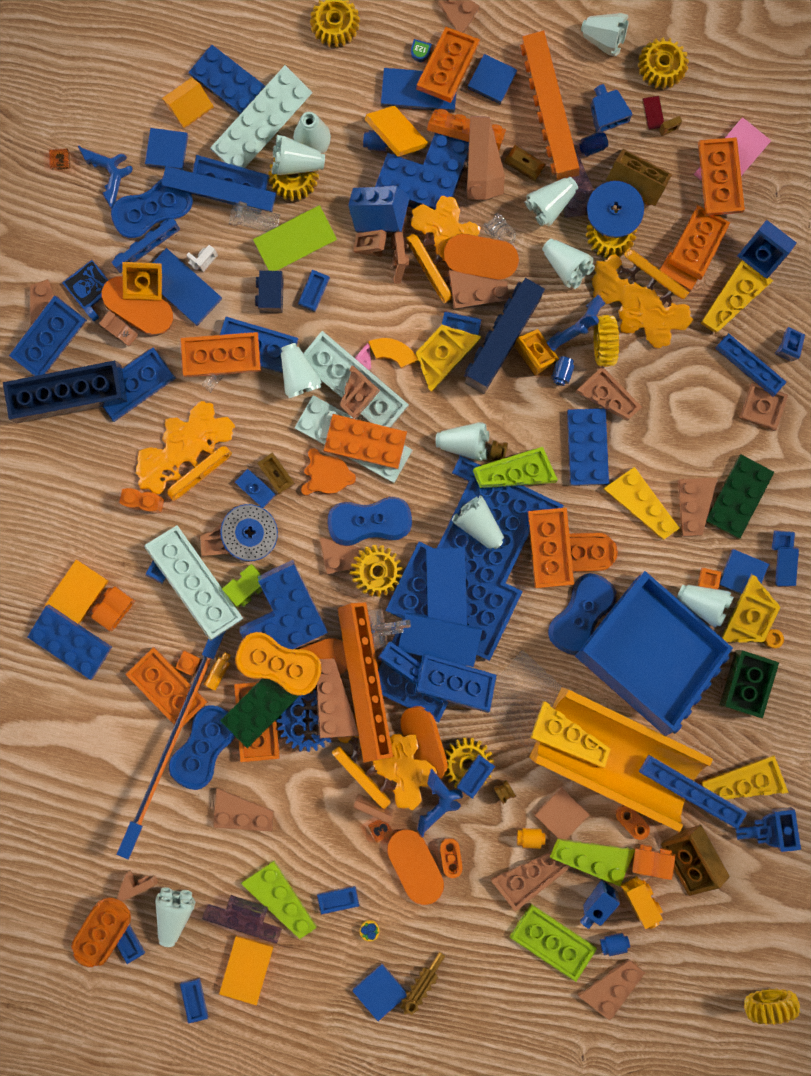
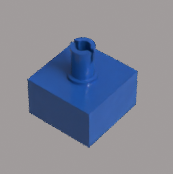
(767, 249)

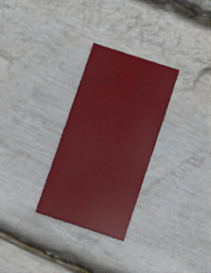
(653, 112)

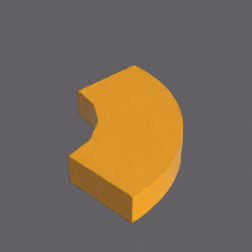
(393, 350)

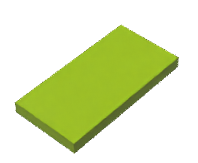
(295, 239)
(553, 942)

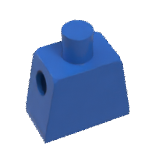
(609, 109)
(600, 904)

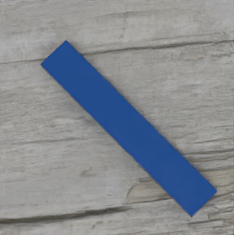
(218, 189)
(693, 792)

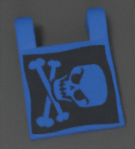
(87, 287)

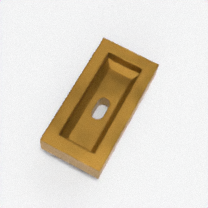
(531, 169)
(269, 466)

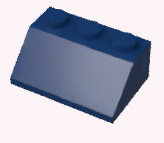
(378, 208)

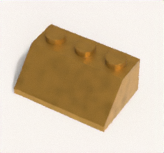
(641, 174)
(696, 861)

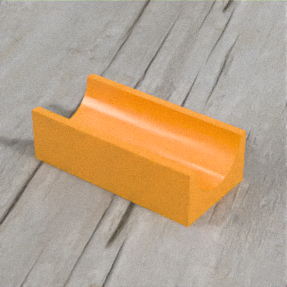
(629, 748)

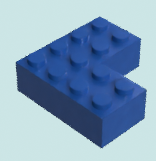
(434, 178)
(294, 613)

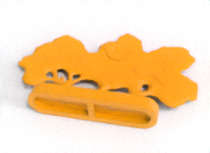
(184, 443)

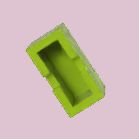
(243, 589)

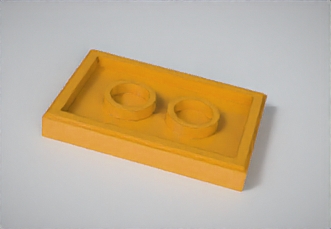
(396, 131)
(77, 591)
(246, 970)

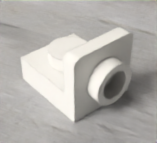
(205, 258)

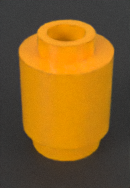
(530, 838)

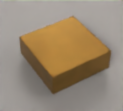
(670, 125)

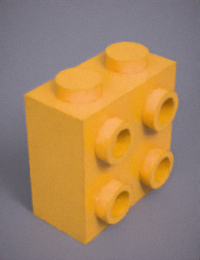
(643, 905)

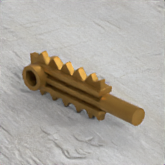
(422, 985)

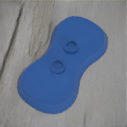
(138, 213)
(354, 522)
(589, 601)
(195, 760)

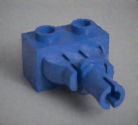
(777, 829)

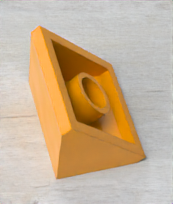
(188, 102)
(142, 280)
(535, 351)

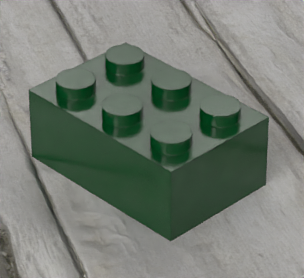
(749, 683)

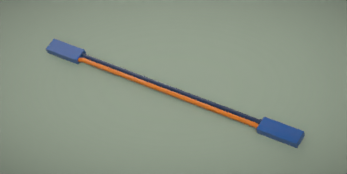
(134, 829)

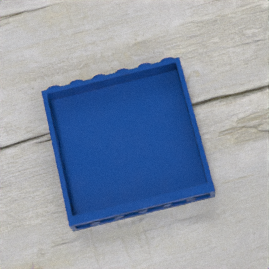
(655, 654)

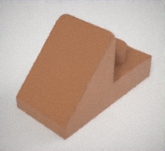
(370, 243)
(131, 887)

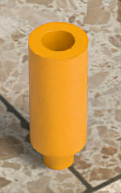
(217, 671)

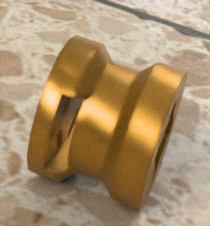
(496, 449)
(504, 792)

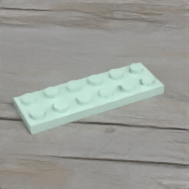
(262, 119)
(333, 367)
(316, 423)
(193, 582)

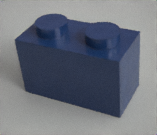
(270, 291)

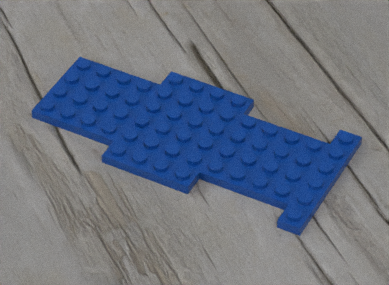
(488, 595)

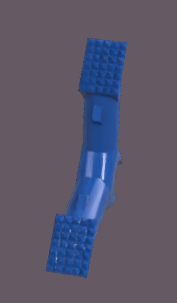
(111, 165)
(580, 327)
(444, 805)

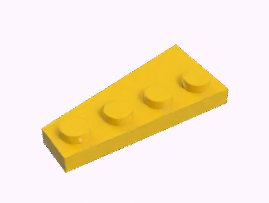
(736, 294)
(640, 500)
(561, 734)
(750, 780)

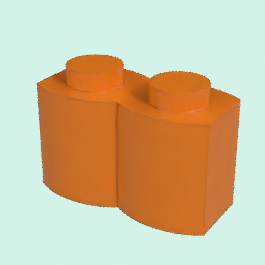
(136, 500)
(112, 608)
(654, 862)

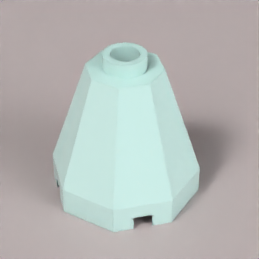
(606, 31)

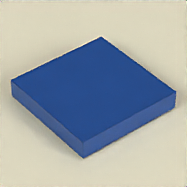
(492, 79)
(166, 148)
(739, 569)
(379, 992)

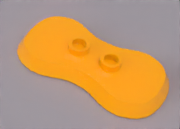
(264, 658)

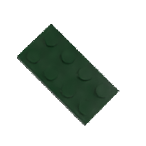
(739, 496)
(257, 711)

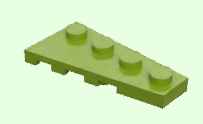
(520, 469)
(595, 859)
(277, 894)

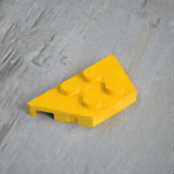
(444, 352)
(752, 614)

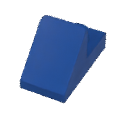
(791, 345)

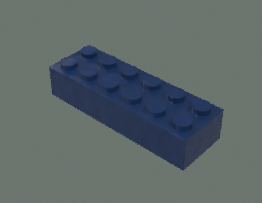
(506, 331)
(65, 392)

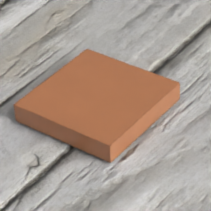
(762, 408)
(372, 808)
(561, 814)

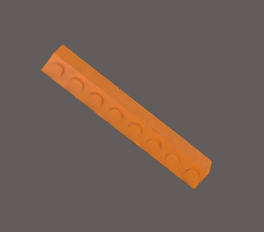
(550, 105)
(365, 682)

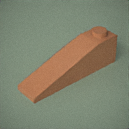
(484, 168)

